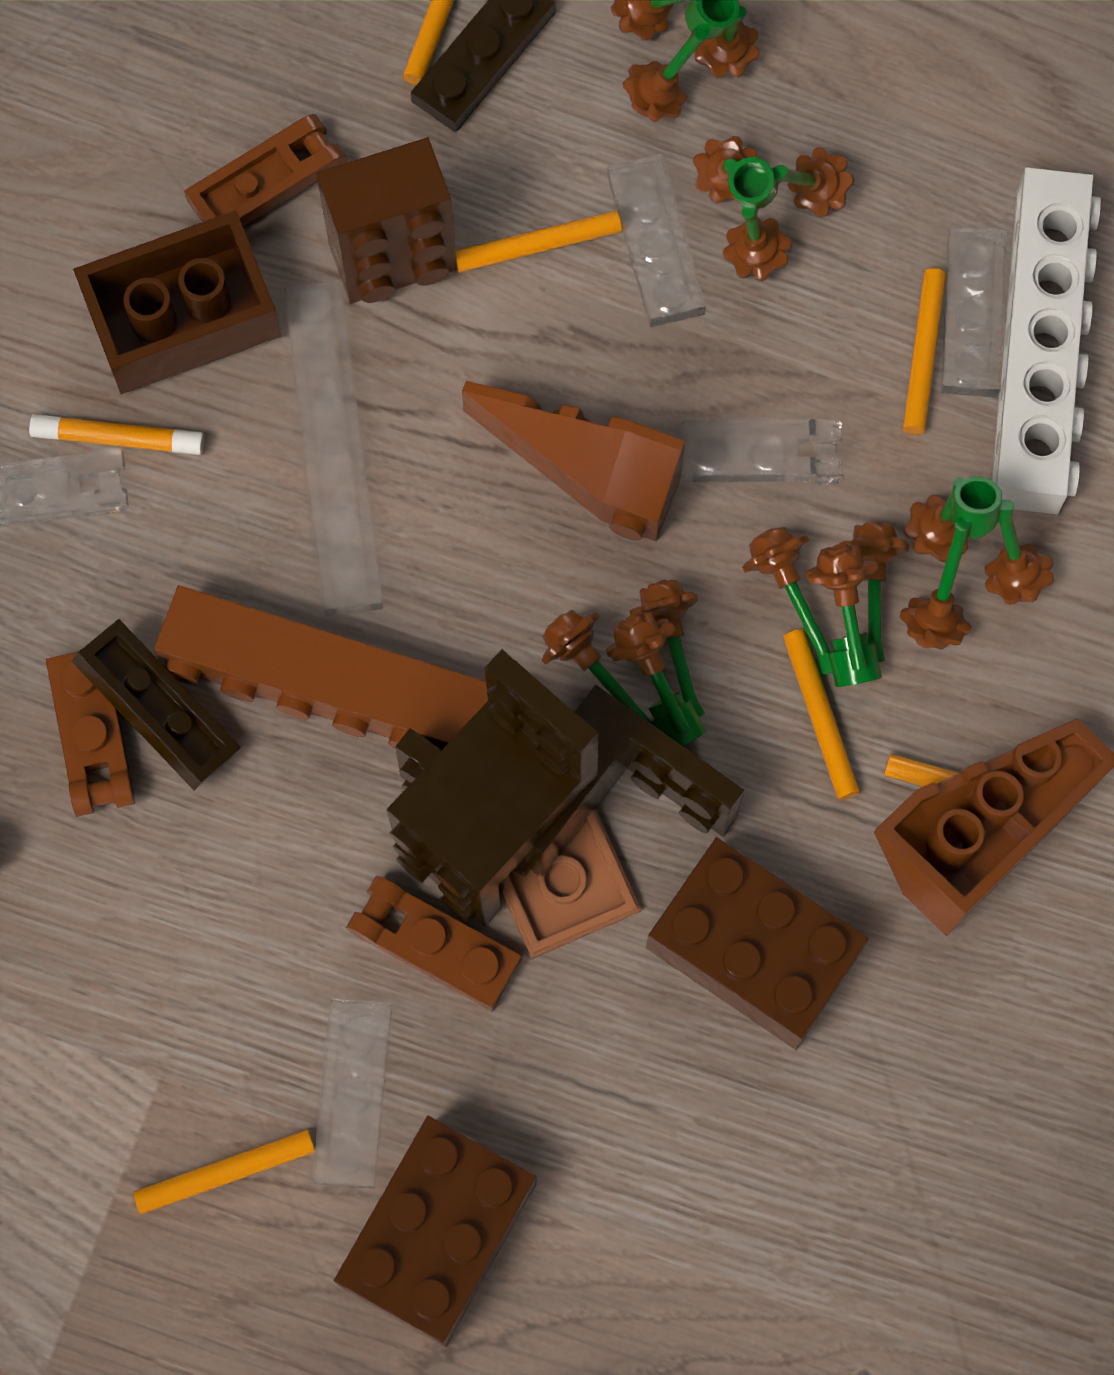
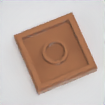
(575, 897)

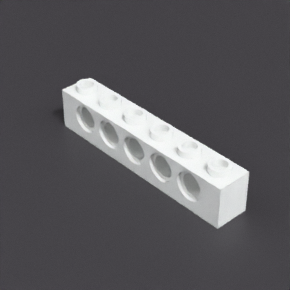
(1042, 203)

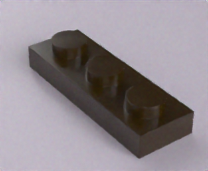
(479, 58)
(156, 704)

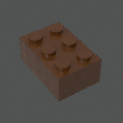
(388, 221)
(178, 302)
(756, 943)
(436, 1231)

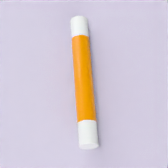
(116, 434)

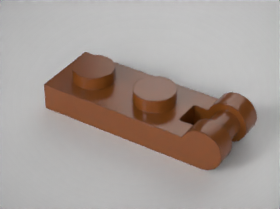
(266, 173)
(89, 738)
(436, 944)

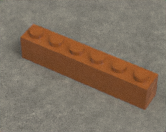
(313, 671)

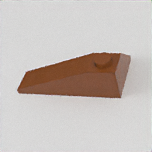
(614, 470)
(971, 830)

